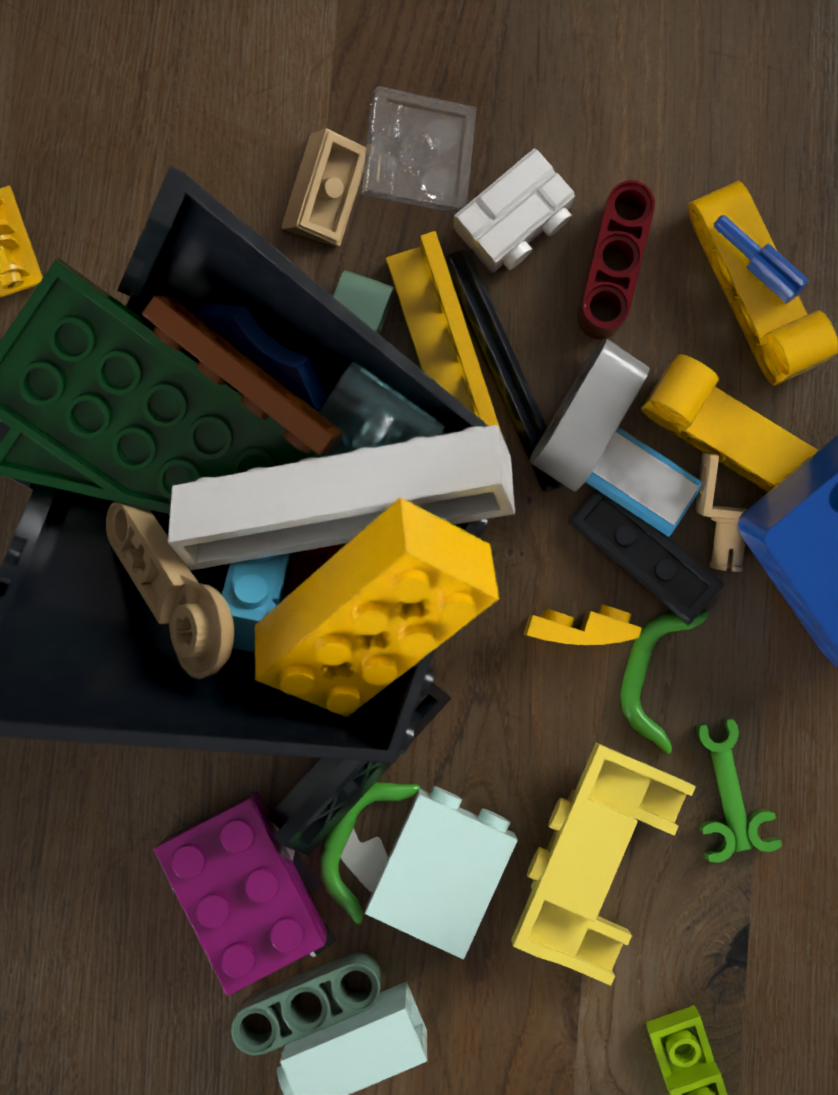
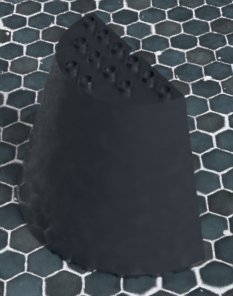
(75, 632)

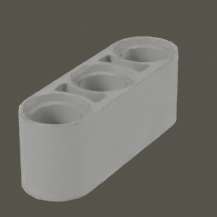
(589, 415)

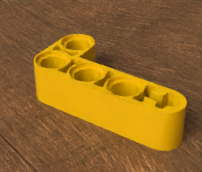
(779, 334)
(718, 424)

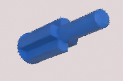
(765, 263)

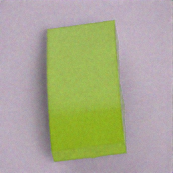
(685, 1054)

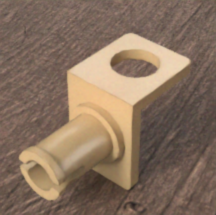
(728, 543)

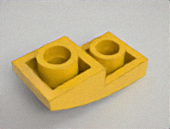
(596, 628)

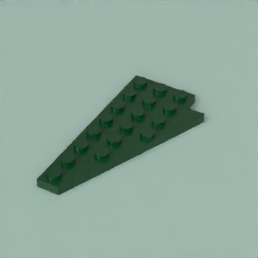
(113, 407)

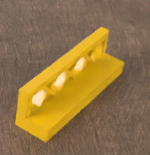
(439, 325)

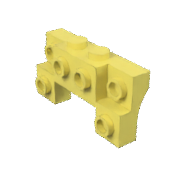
(584, 857)

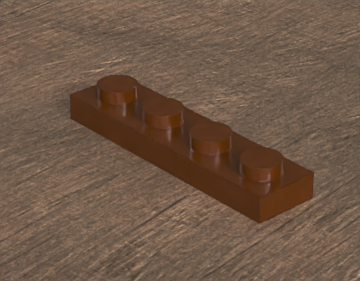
(226, 363)

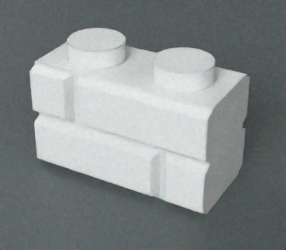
(515, 212)

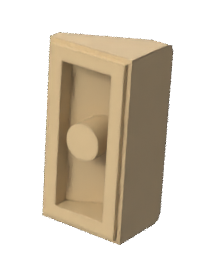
(325, 188)

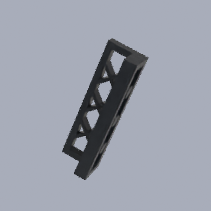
(336, 786)

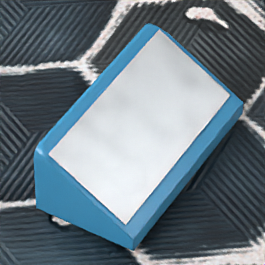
(644, 482)

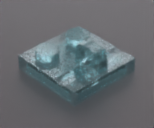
(373, 413)

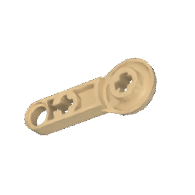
(195, 612)

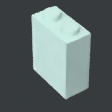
(442, 871)
(358, 1049)

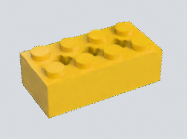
(375, 609)

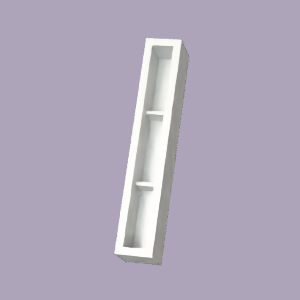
(337, 496)

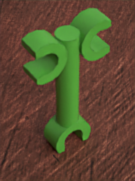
(740, 831)

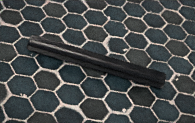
(499, 357)

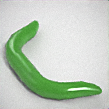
(636, 673)
(337, 840)

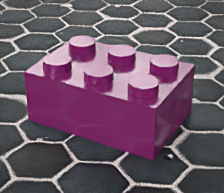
(242, 893)

